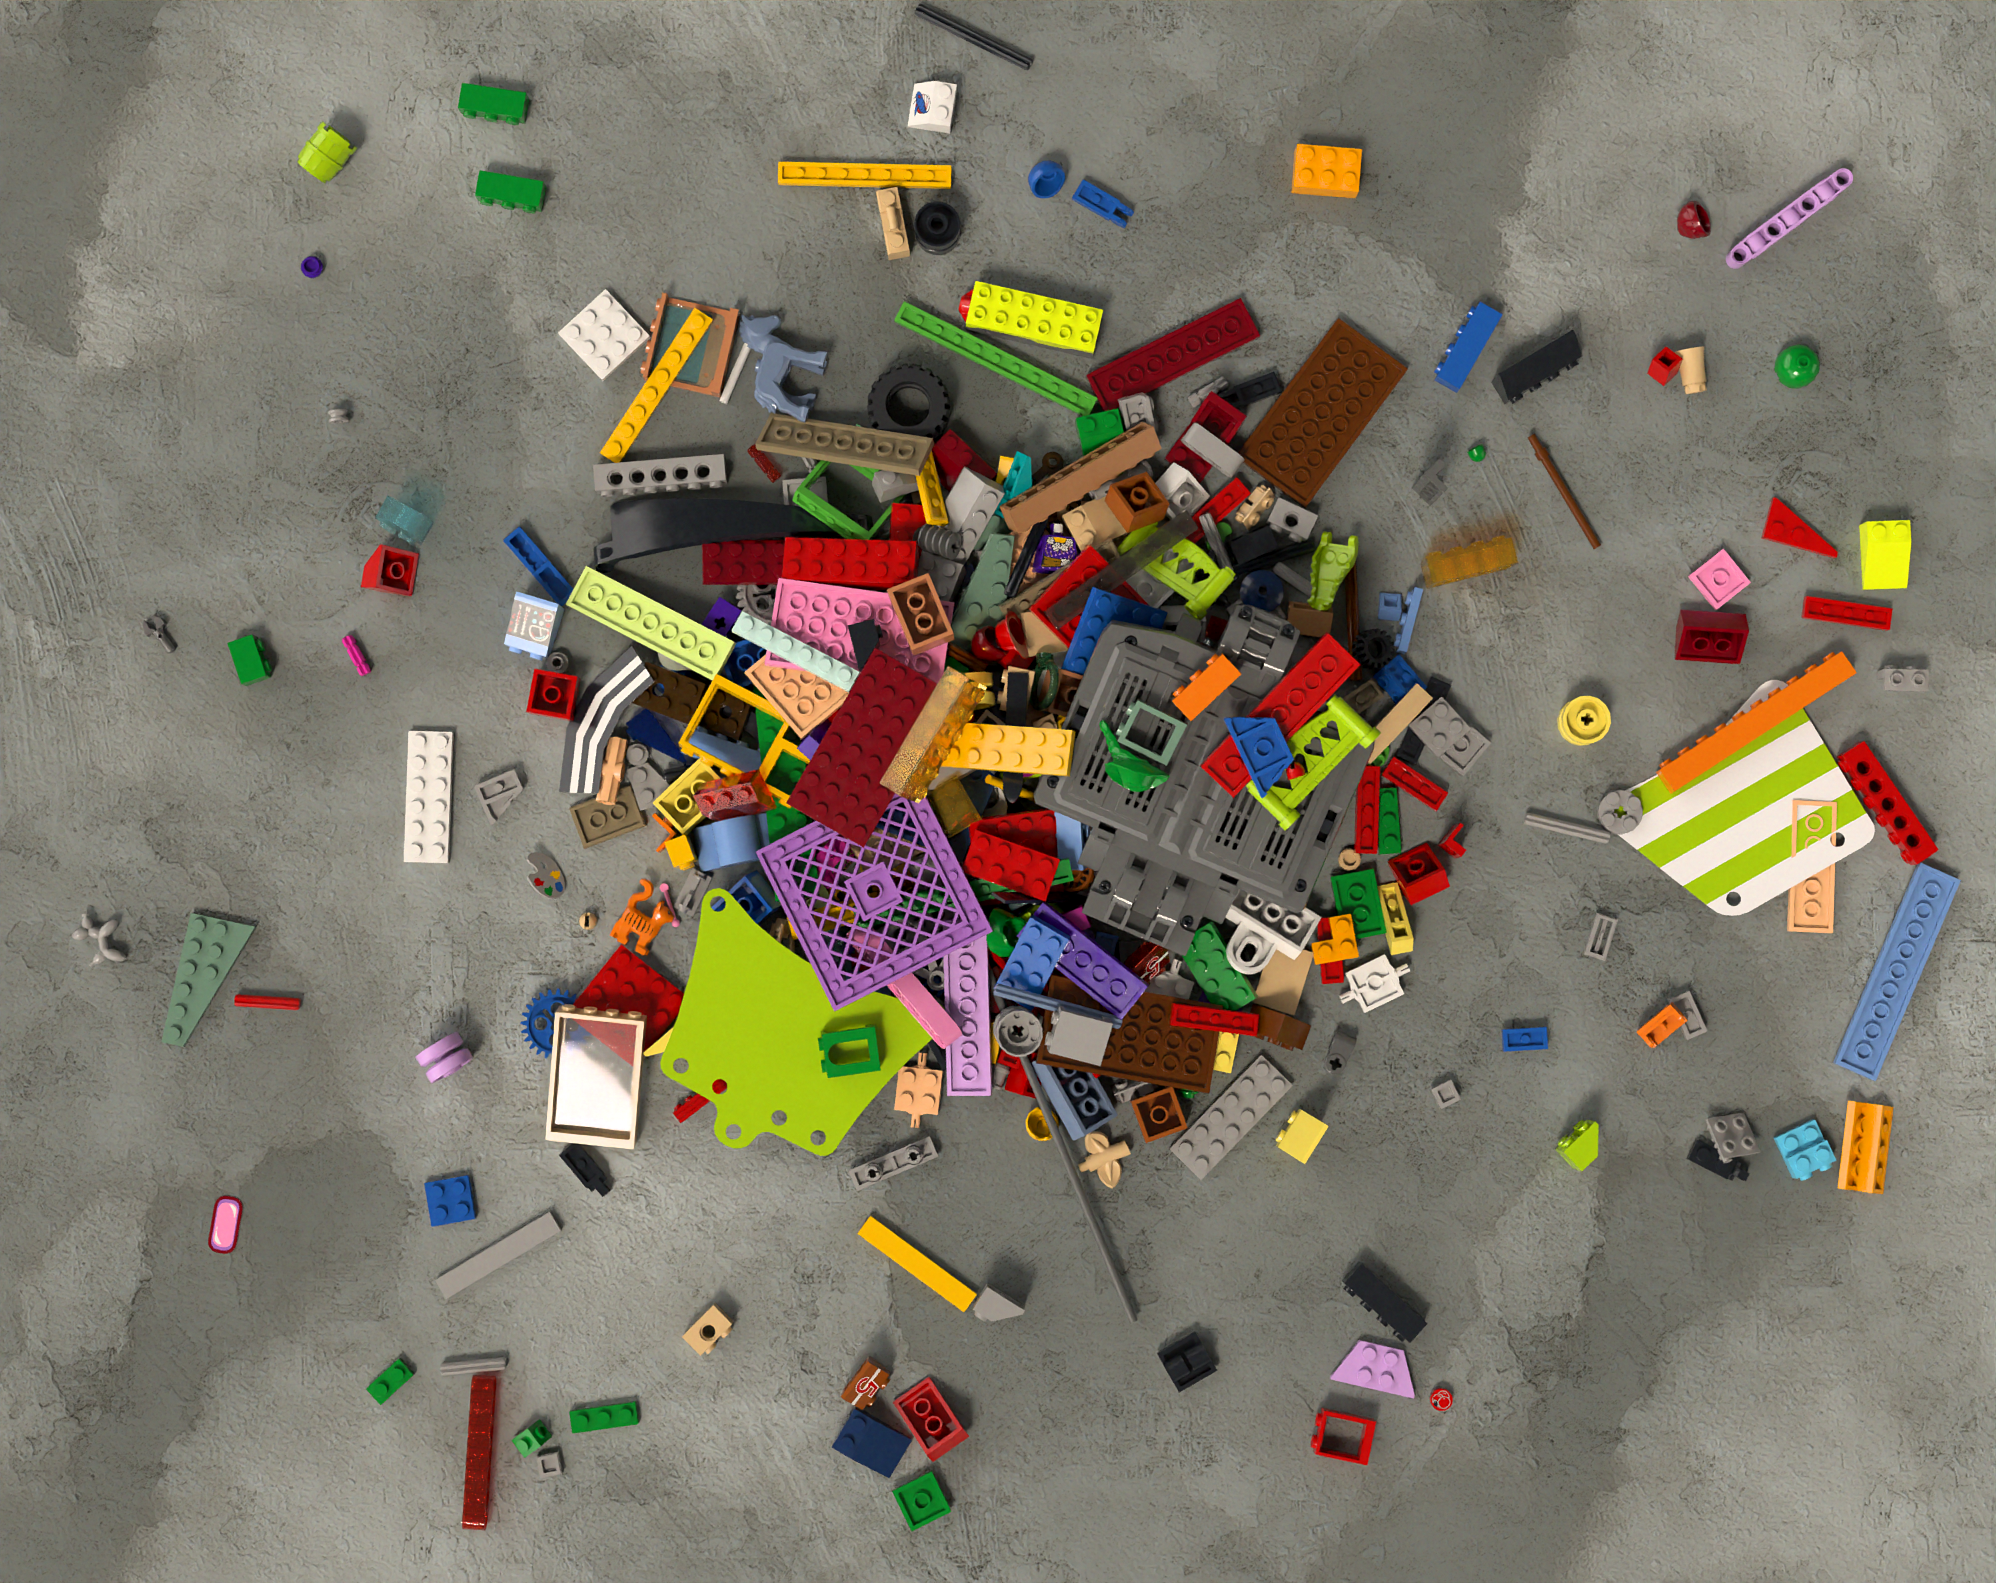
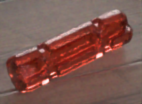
(764, 463)

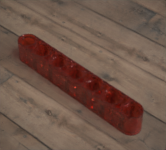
(479, 1452)

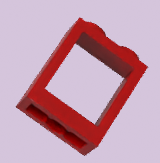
(1365, 1441)

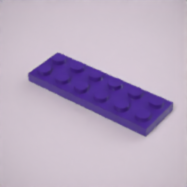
(1093, 966)

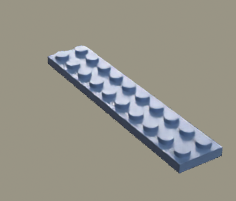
(1896, 971)

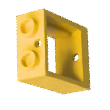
(791, 749)

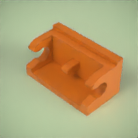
(1662, 1025)

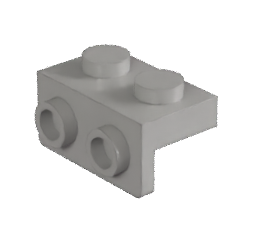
(1137, 409)
(1908, 679)

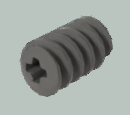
(938, 541)

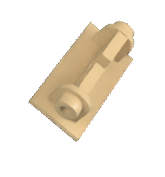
(1250, 515)

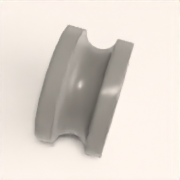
(338, 416)

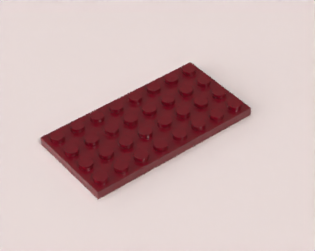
(846, 770)

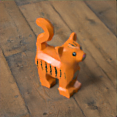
(636, 921)

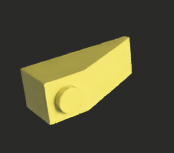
(1396, 921)

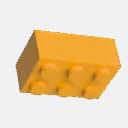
(1326, 171)

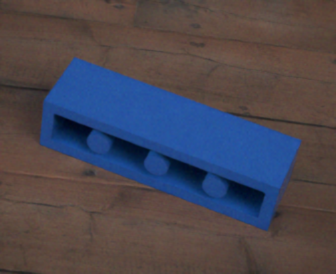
(1467, 347)

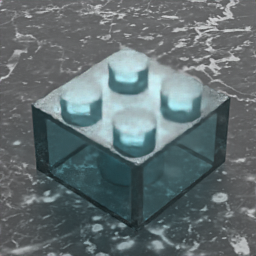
(402, 519)

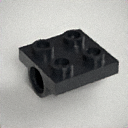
(1186, 1361)

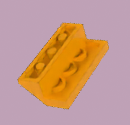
(1865, 1147)

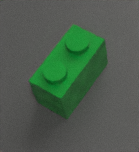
(249, 659)

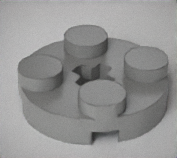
(1627, 822)

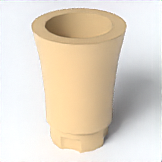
(1693, 370)

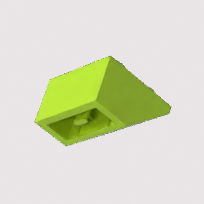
(1581, 1146)

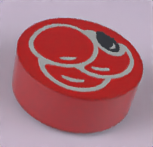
(1441, 1399)

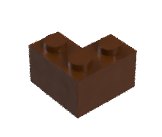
(1280, 1028)

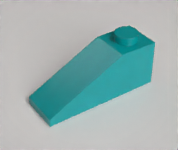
(1018, 479)

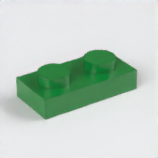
(390, 1381)

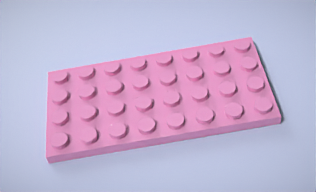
(821, 619)

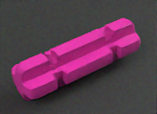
(356, 655)

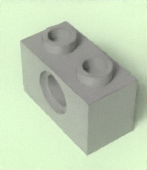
(1304, 519)

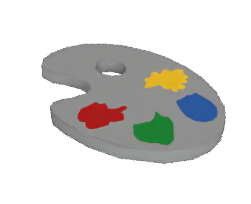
(547, 881)

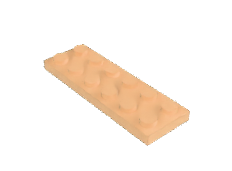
(1812, 899)

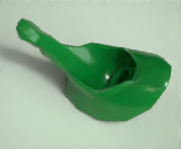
(1129, 770)
(1005, 931)

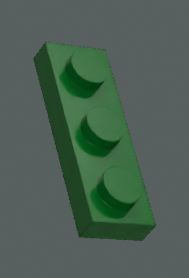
(1388, 822)
(604, 1417)

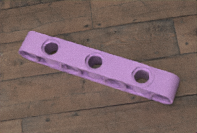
(1789, 218)

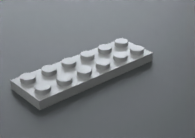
(1230, 1117)

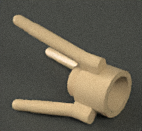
(782, 930)

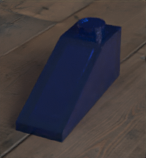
(651, 733)

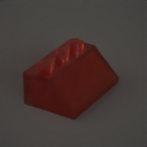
(734, 796)

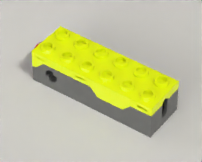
(1031, 319)

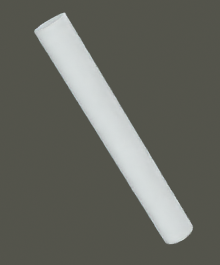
(735, 374)

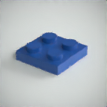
(450, 1200)

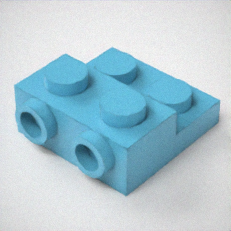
(1805, 1150)

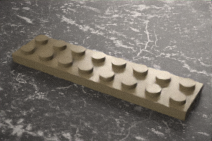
(845, 444)

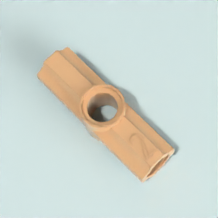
(612, 770)

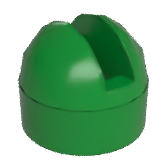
(1477, 453)

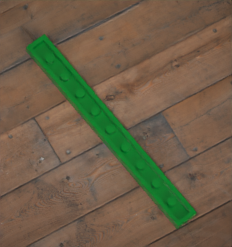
(981, 888)

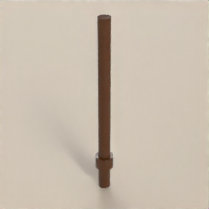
(1543, 455)

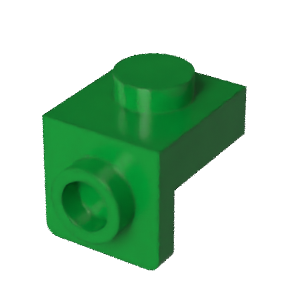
(532, 1438)

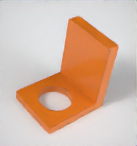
(668, 826)

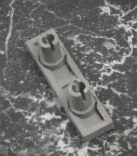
(893, 1163)

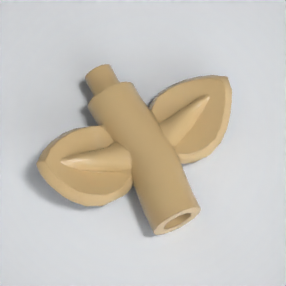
(1104, 1157)

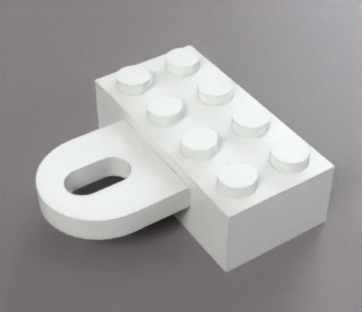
(1268, 929)

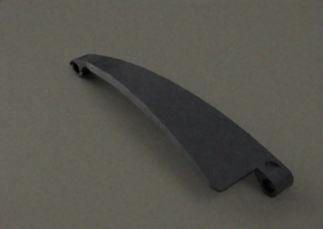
(678, 523)

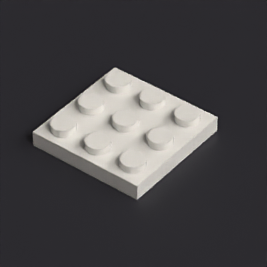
(604, 335)

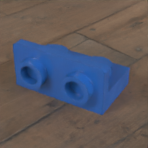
(1397, 678)

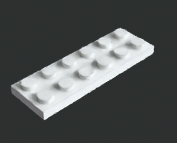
(428, 797)

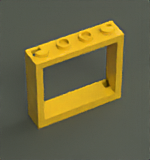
(743, 694)

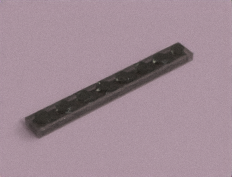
(1122, 568)

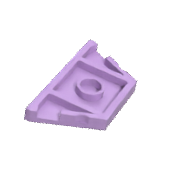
(1376, 1368)

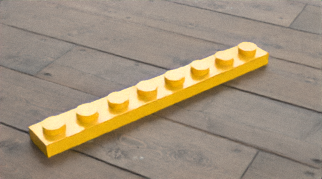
(864, 175)
(656, 386)

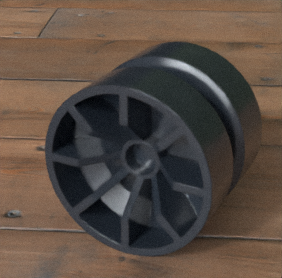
(937, 228)

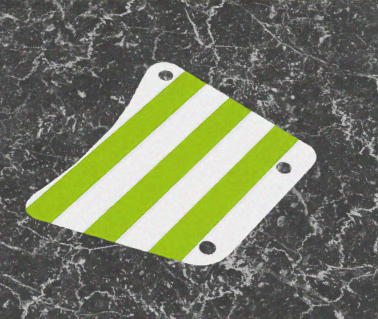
(1736, 818)

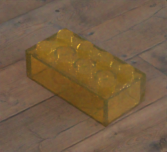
(1469, 562)

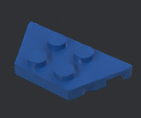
(1260, 748)

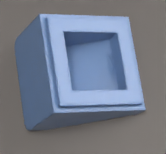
(1389, 606)

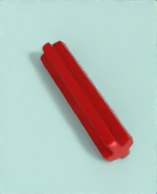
(267, 1002)

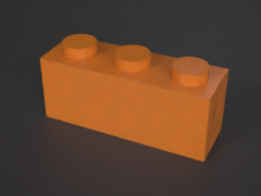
(1205, 686)

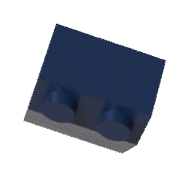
(871, 1442)

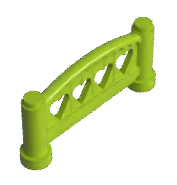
(1199, 595)
(1351, 730)

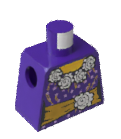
(1054, 551)

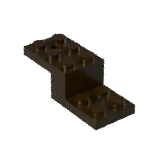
(683, 697)

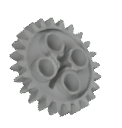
(750, 602)

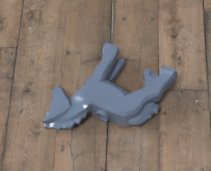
(776, 365)

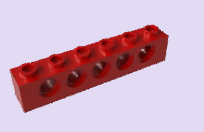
(1923, 844)

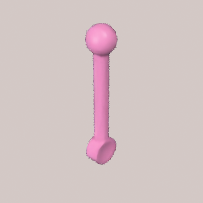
(664, 888)

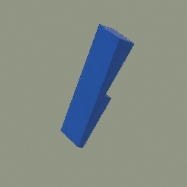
(539, 565)

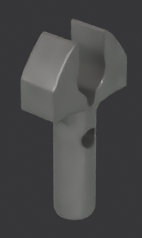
(160, 623)

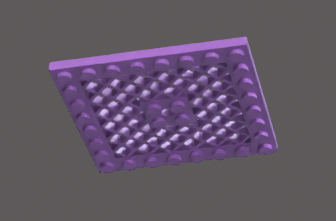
(842, 992)

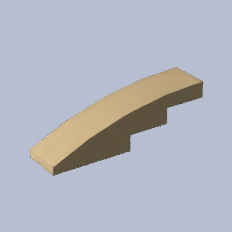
(1399, 718)

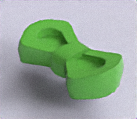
(1224, 531)

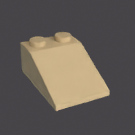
(1092, 524)

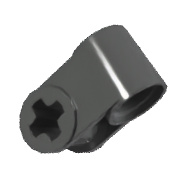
(1340, 1049)

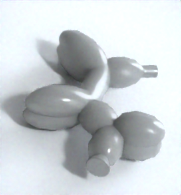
(94, 932)

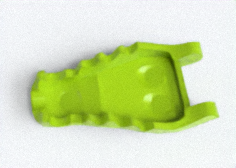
(1329, 568)

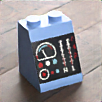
(533, 626)

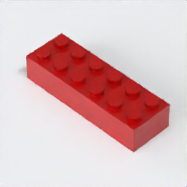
(851, 562)

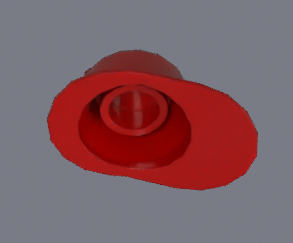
(1010, 635)

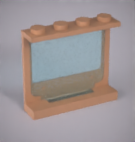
(709, 362)

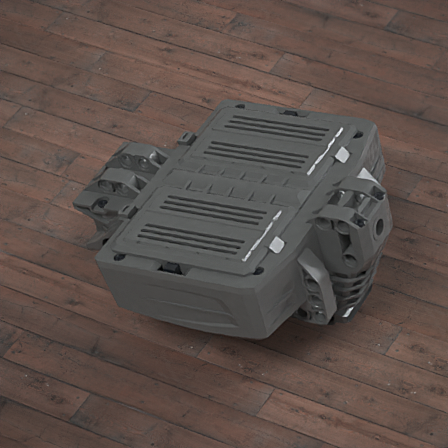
(1188, 842)

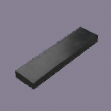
(1411, 745)

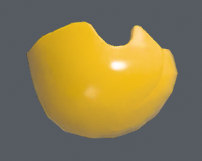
(1037, 1126)

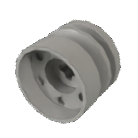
(1017, 1044)

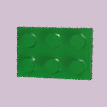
(1359, 896)

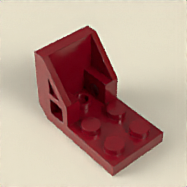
(1217, 418)

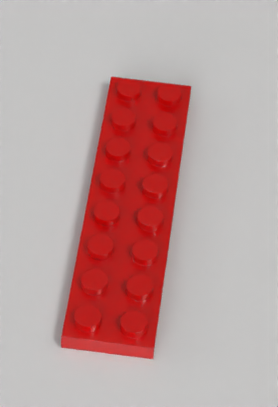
(1290, 703)

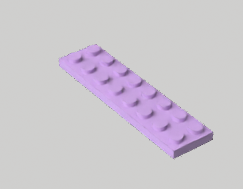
(969, 1007)

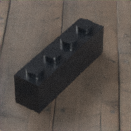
(1384, 1302)

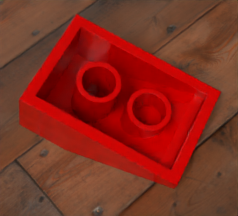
(930, 1419)

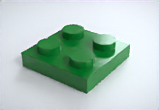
(921, 1500)

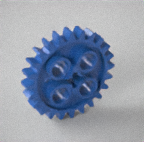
(541, 1037)

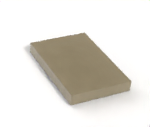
(603, 822)

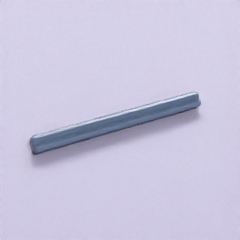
(1050, 1003)

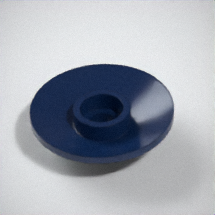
(1262, 578)

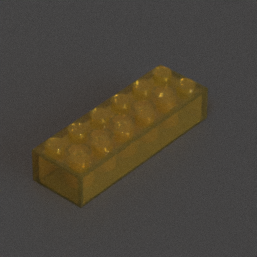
(933, 735)

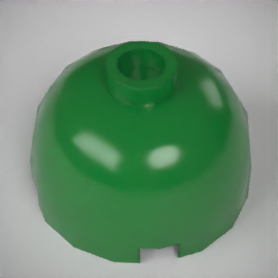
(1797, 366)

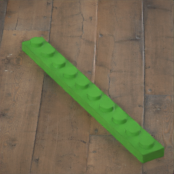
(995, 359)

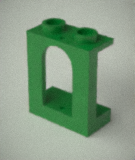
(830, 1038)

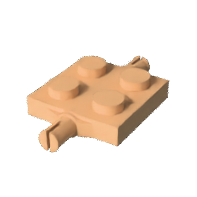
(918, 1090)

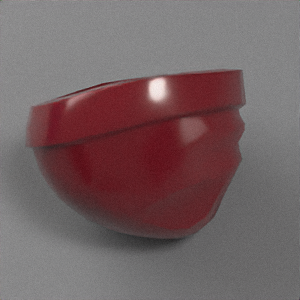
(1693, 221)
(985, 645)

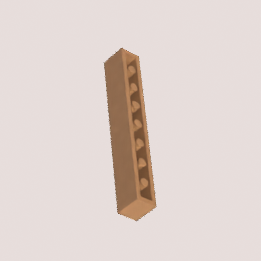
(1080, 477)

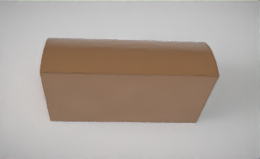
(1309, 620)

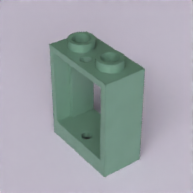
(1172, 742)

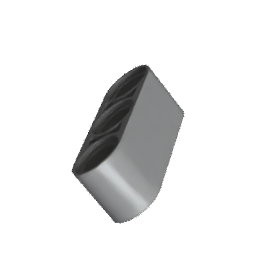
(1212, 450)

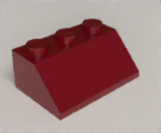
(952, 455)
(1711, 636)

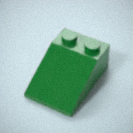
(1098, 429)

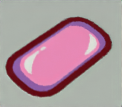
(225, 1224)

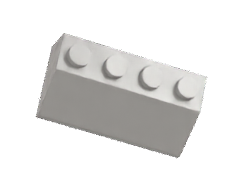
(970, 509)

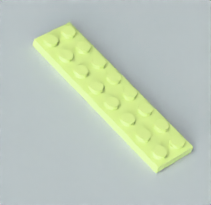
(650, 623)

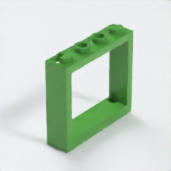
(829, 514)

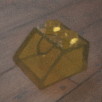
(953, 807)

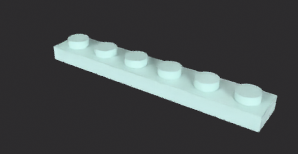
(795, 651)

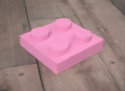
(1719, 579)

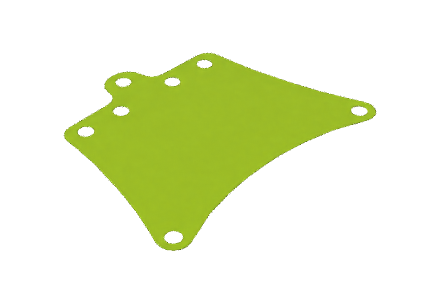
(756, 1024)

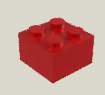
(553, 695)

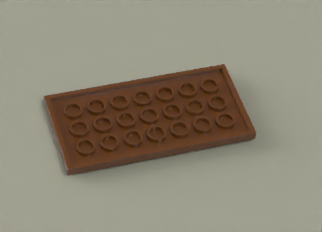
(1321, 413)
(1145, 1043)

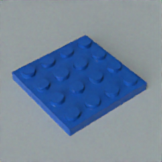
(1100, 611)

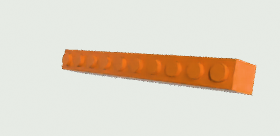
(1755, 722)

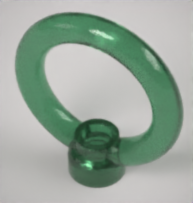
(1044, 661)

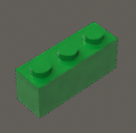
(493, 104)
(510, 191)

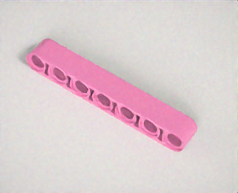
(914, 996)

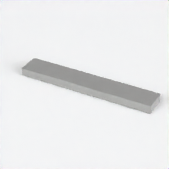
(498, 1255)

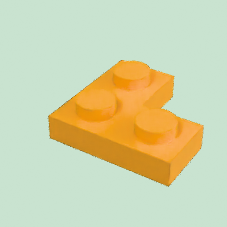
(1342, 944)

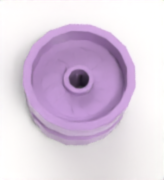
(446, 1060)

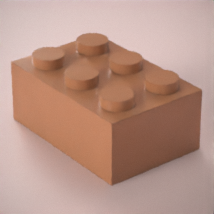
(920, 614)

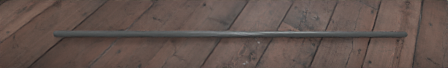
(1070, 1169)

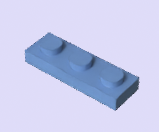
(1407, 620)

